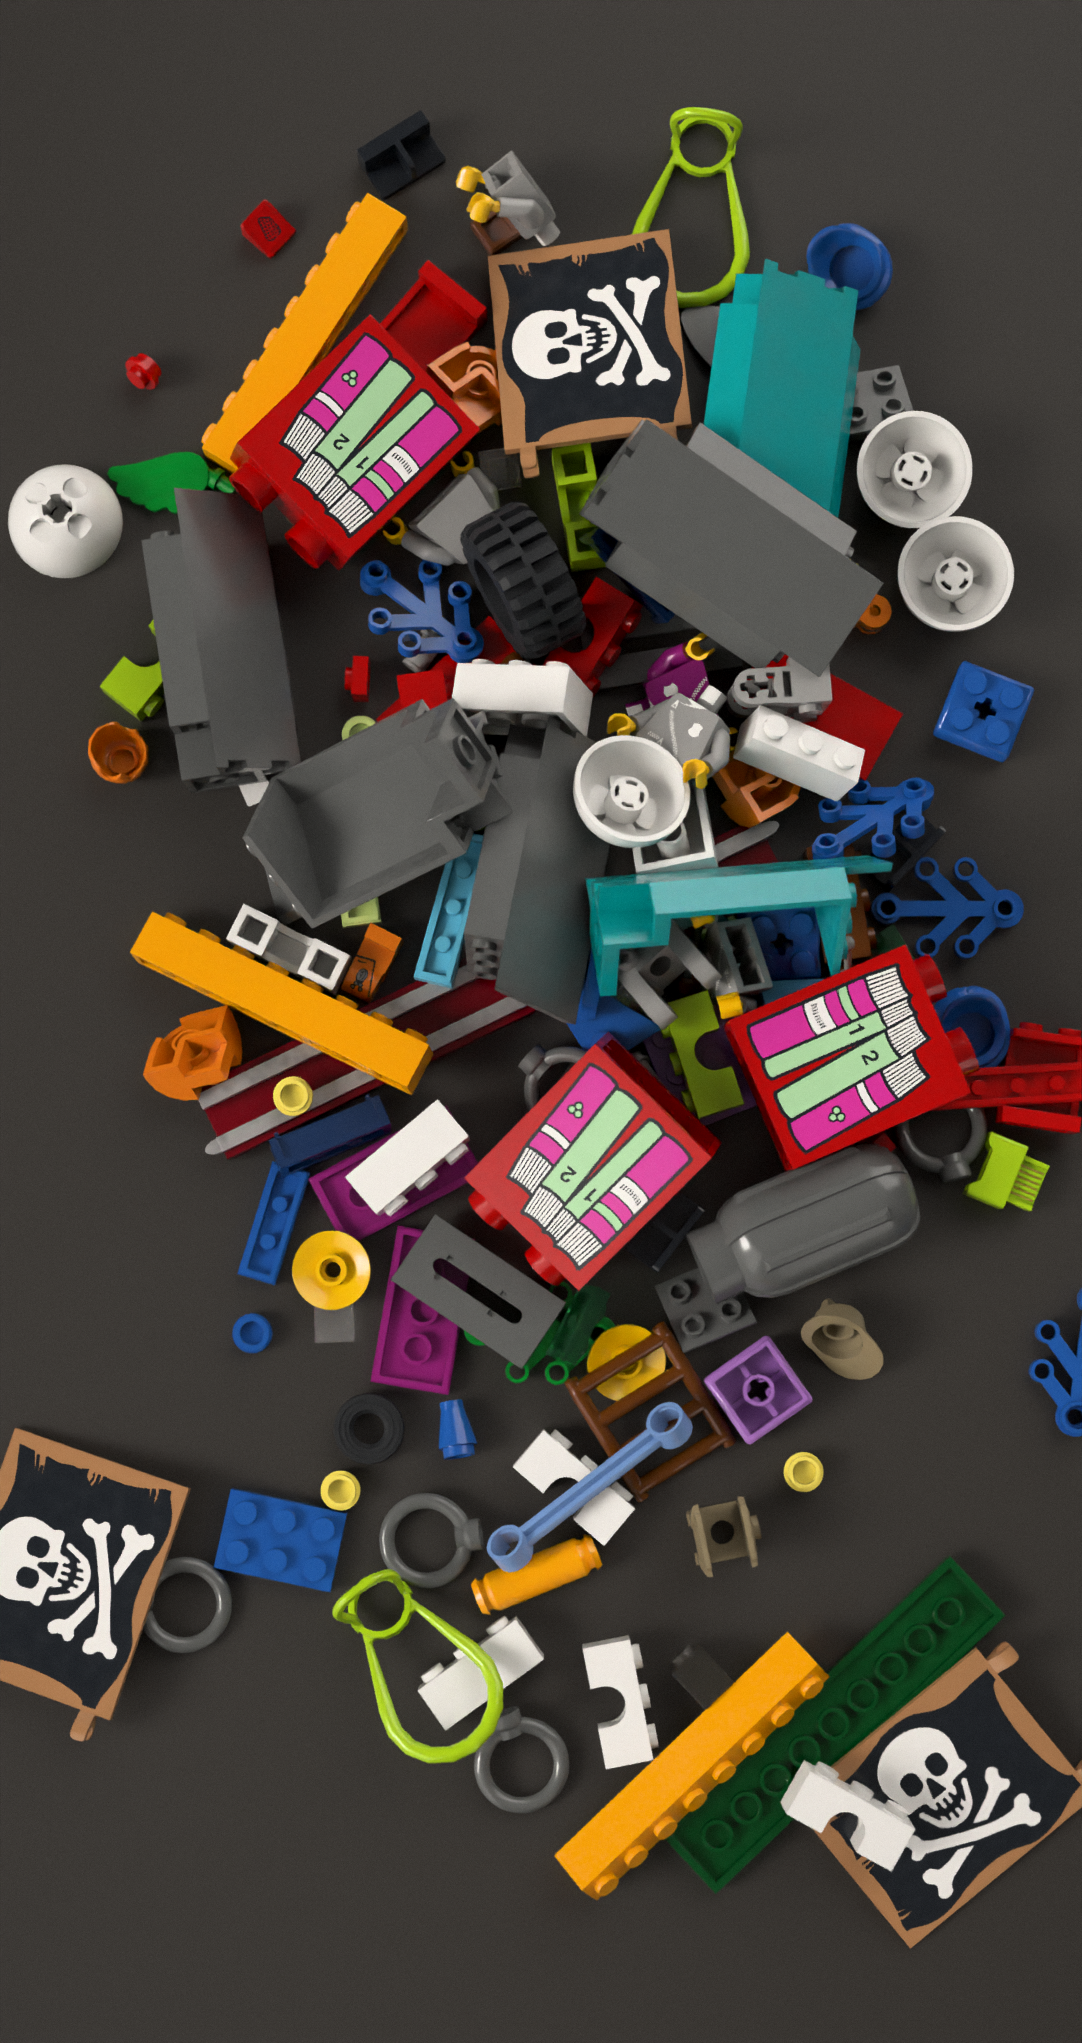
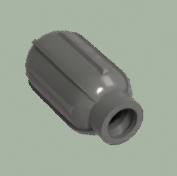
(807, 1224)

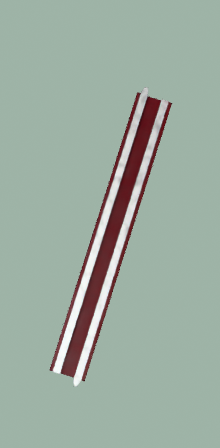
(244, 1105)

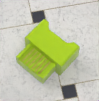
(1007, 1175)

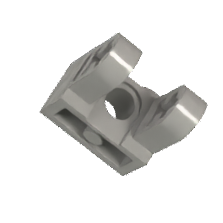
(790, 692)
(651, 969)

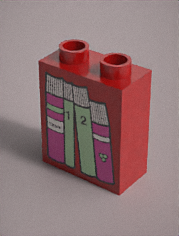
(350, 446)
(851, 1056)
(590, 1164)

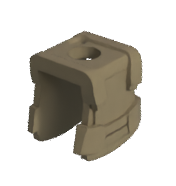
(742, 1543)

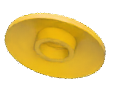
(311, 1273)
(613, 1343)

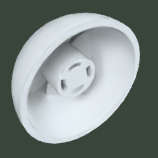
(934, 462)
(68, 540)
(955, 553)
(628, 774)

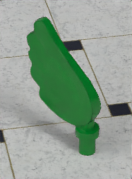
(154, 480)

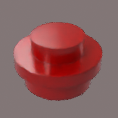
(143, 371)

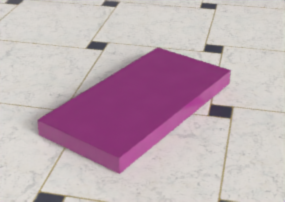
(354, 1216)
(414, 1340)

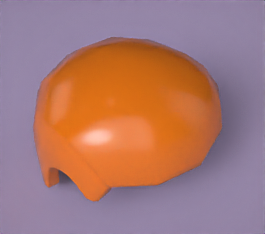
(118, 753)

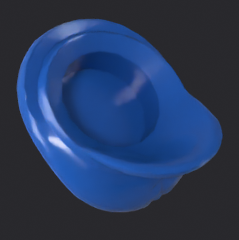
(851, 258)
(982, 1020)

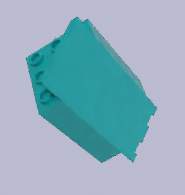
(787, 378)
(639, 907)

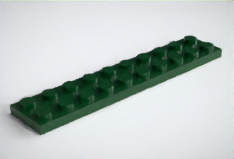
(864, 1689)

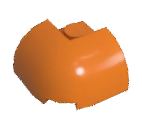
(471, 381)
(753, 793)
(195, 1054)

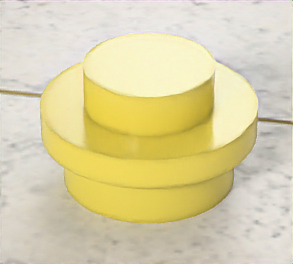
(293, 1096)
(803, 1471)
(340, 1490)

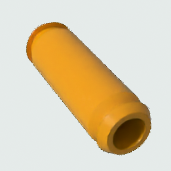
(543, 1573)

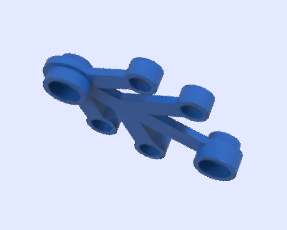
(423, 615)
(911, 796)
(954, 908)
(1072, 1365)

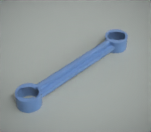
(589, 1487)

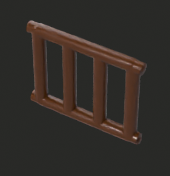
(682, 1371)

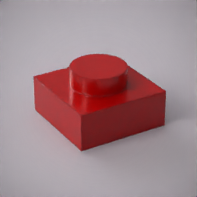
(358, 678)

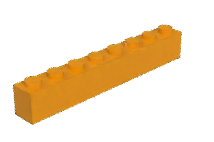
(310, 323)
(282, 1002)
(692, 1767)

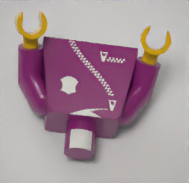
(675, 671)

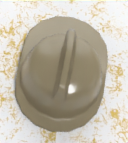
(841, 1341)

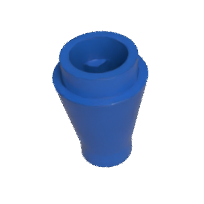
(455, 1433)

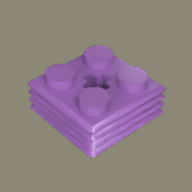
(783, 1397)

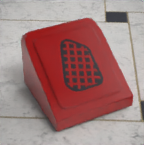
(267, 229)

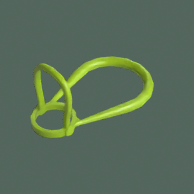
(717, 118)
(386, 1709)

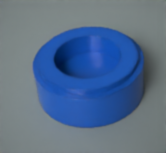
(252, 1333)

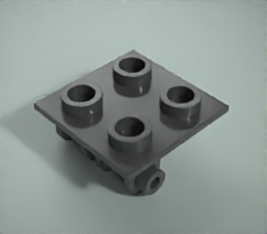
(876, 398)
(695, 1314)

